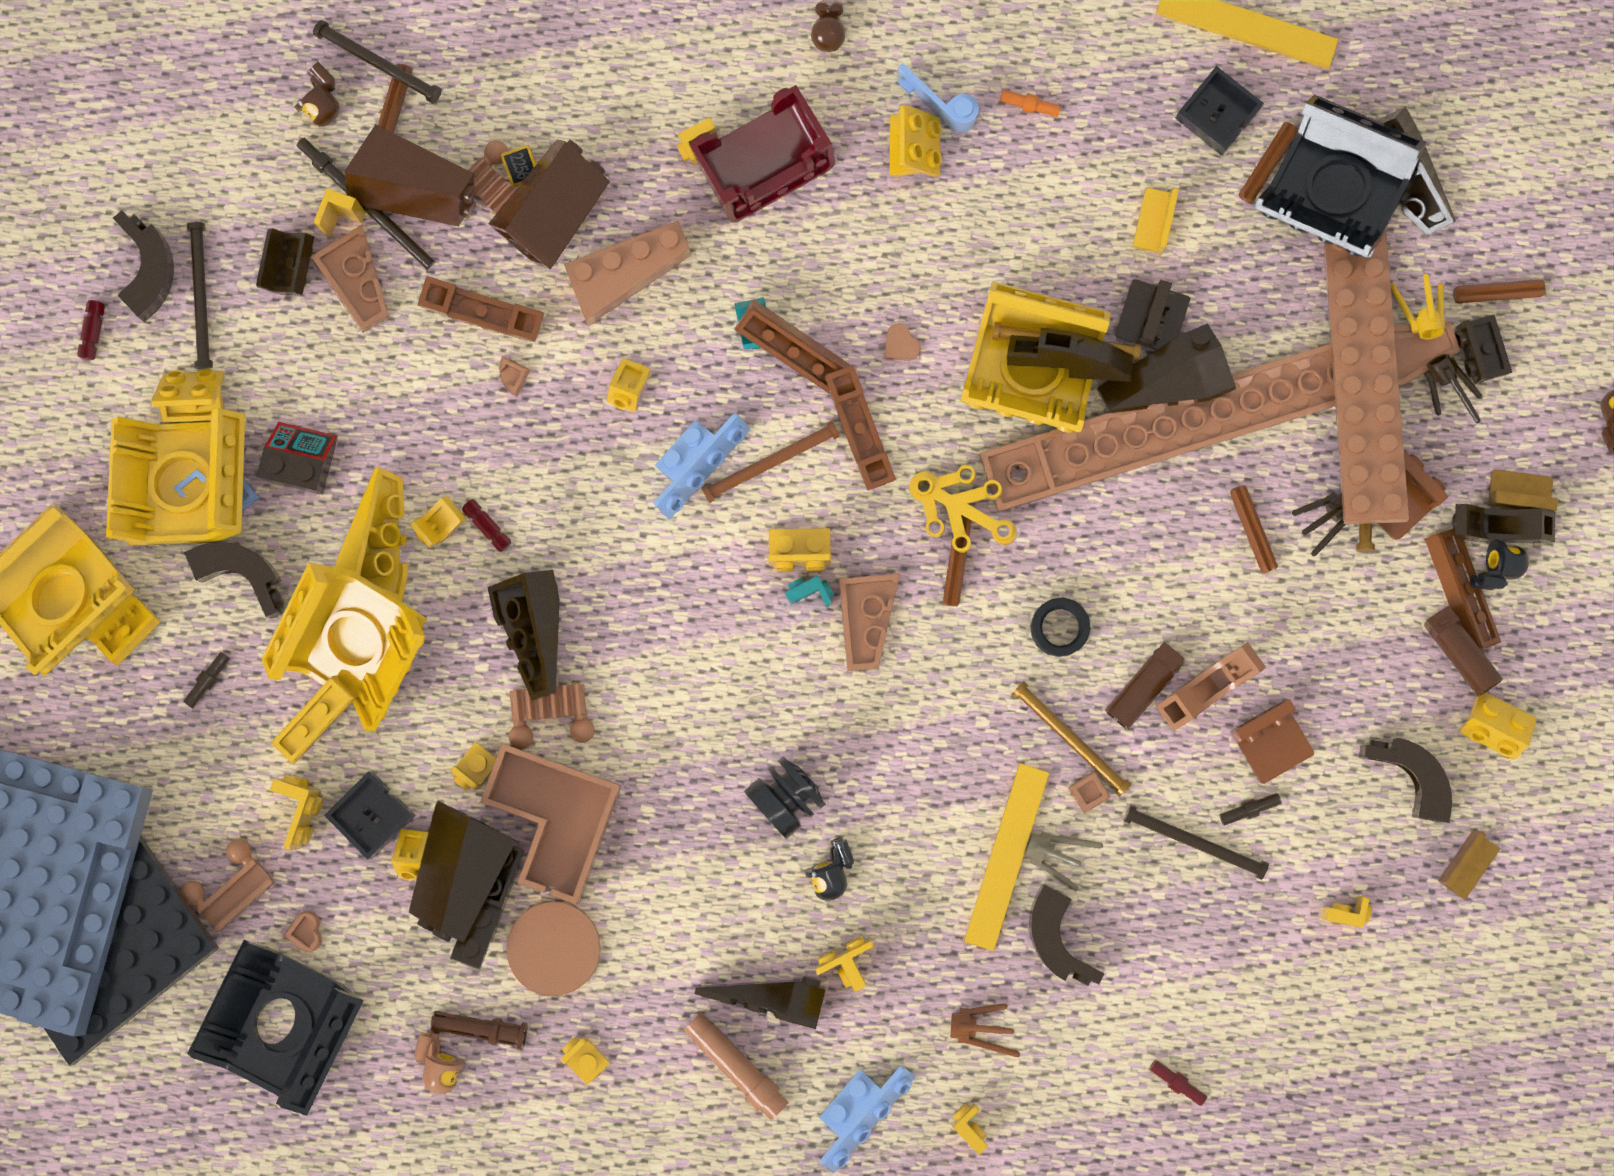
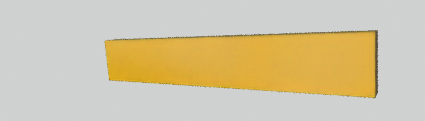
(1253, 29)
(1006, 857)

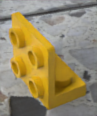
(799, 548)

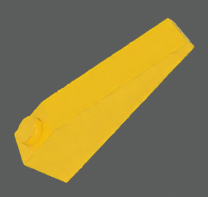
(374, 535)

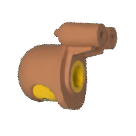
(440, 1068)

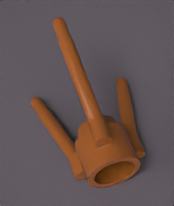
(964, 1026)

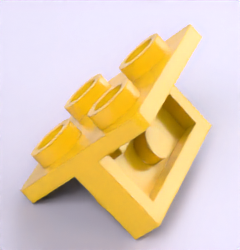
(914, 143)
(189, 395)
(849, 971)

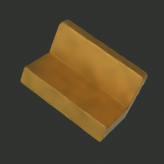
(1521, 491)
(1469, 864)

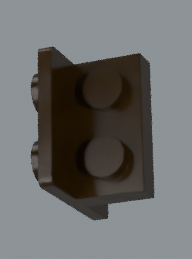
(1152, 314)

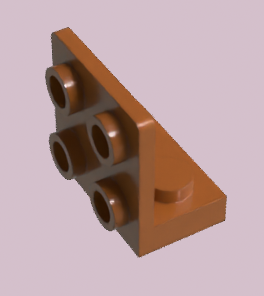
(1272, 742)

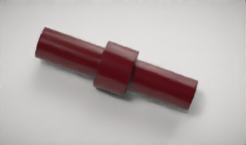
(1178, 1082)

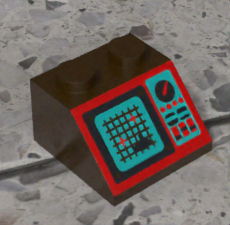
(297, 458)

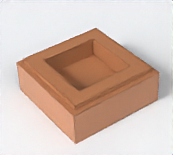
(1089, 792)

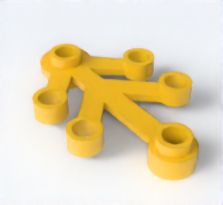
(958, 505)

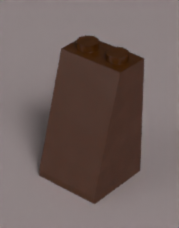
(409, 180)
(551, 203)

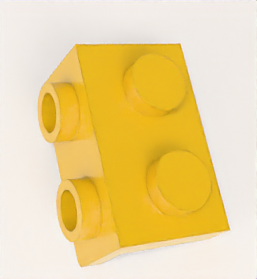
(124, 629)
(1499, 726)

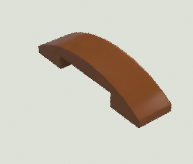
(480, 310)
(859, 428)

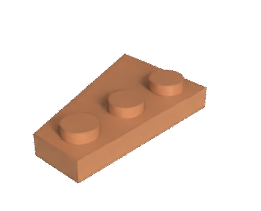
(352, 276)
(866, 616)

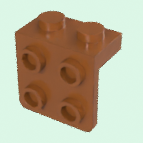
(1422, 494)

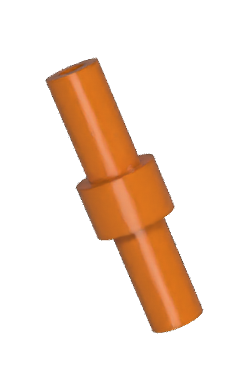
(1030, 103)

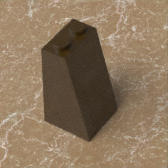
(456, 872)

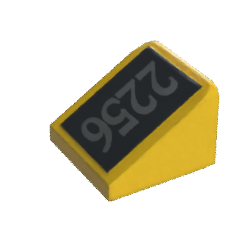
(518, 164)

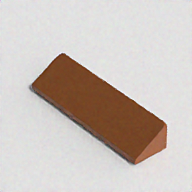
(788, 344)
(1458, 589)

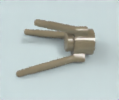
(1041, 849)

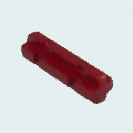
(91, 330)
(486, 525)

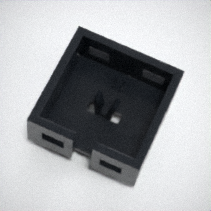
(1225, 101)
(359, 825)

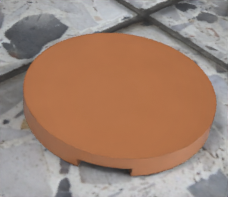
(553, 948)

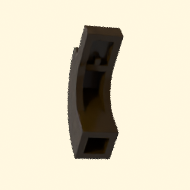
(156, 269)
(1504, 525)
(223, 557)
(1430, 781)
(1044, 929)

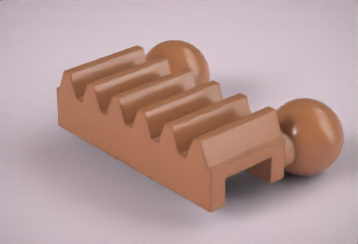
(489, 185)
(566, 702)
(236, 893)

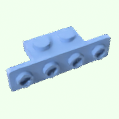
(694, 459)
(859, 1110)

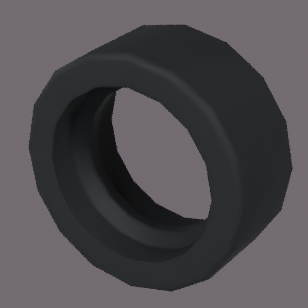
(1083, 625)

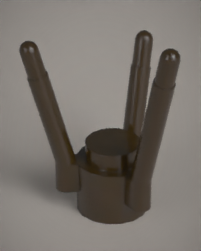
(1445, 371)
(1334, 511)

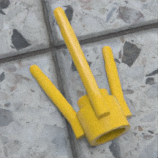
(1430, 321)

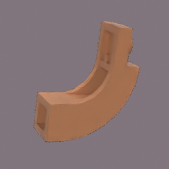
(1210, 686)

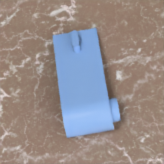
(958, 113)

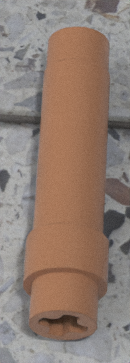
(759, 1089)

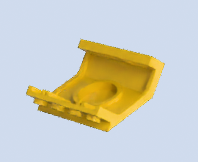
(1030, 392)
(154, 458)
(55, 589)
(350, 631)

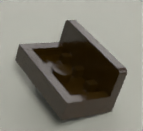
(285, 262)
(1483, 349)

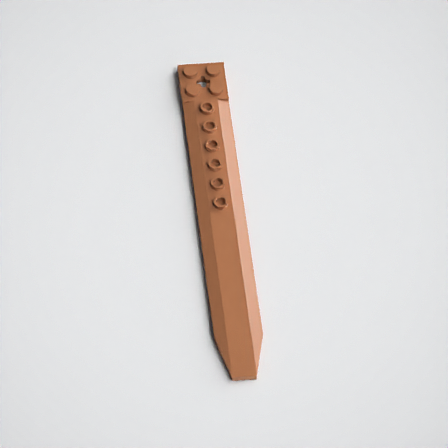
(1150, 435)

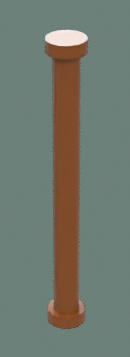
(770, 461)

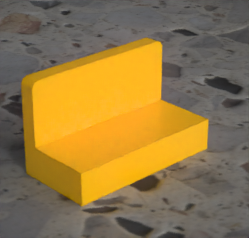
(335, 205)
(1155, 220)

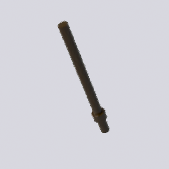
(323, 163)

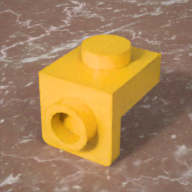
(438, 522)

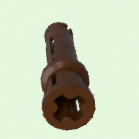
(494, 1031)

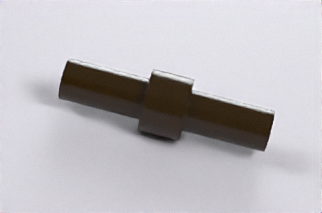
(206, 679)
(1250, 809)

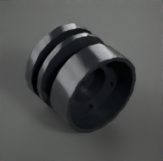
(785, 797)

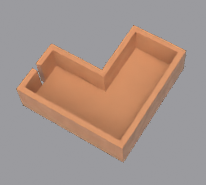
(570, 812)

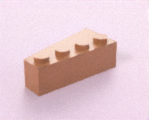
(624, 269)

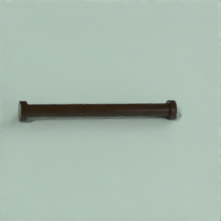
(323, 30)
(199, 289)
(1196, 842)

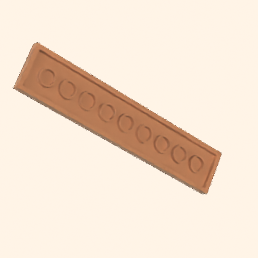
(1366, 386)

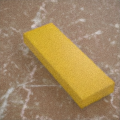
(313, 719)

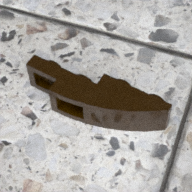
(1079, 353)
(475, 947)

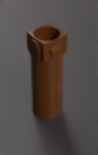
(1462, 651)
(1145, 685)

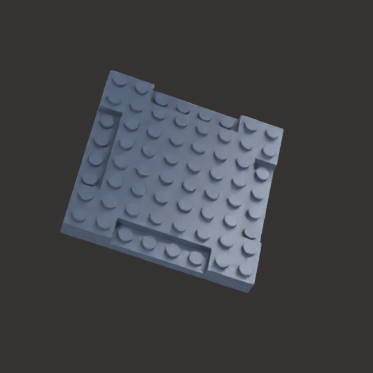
(62, 885)

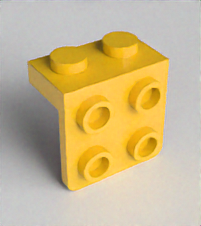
(309, 805)

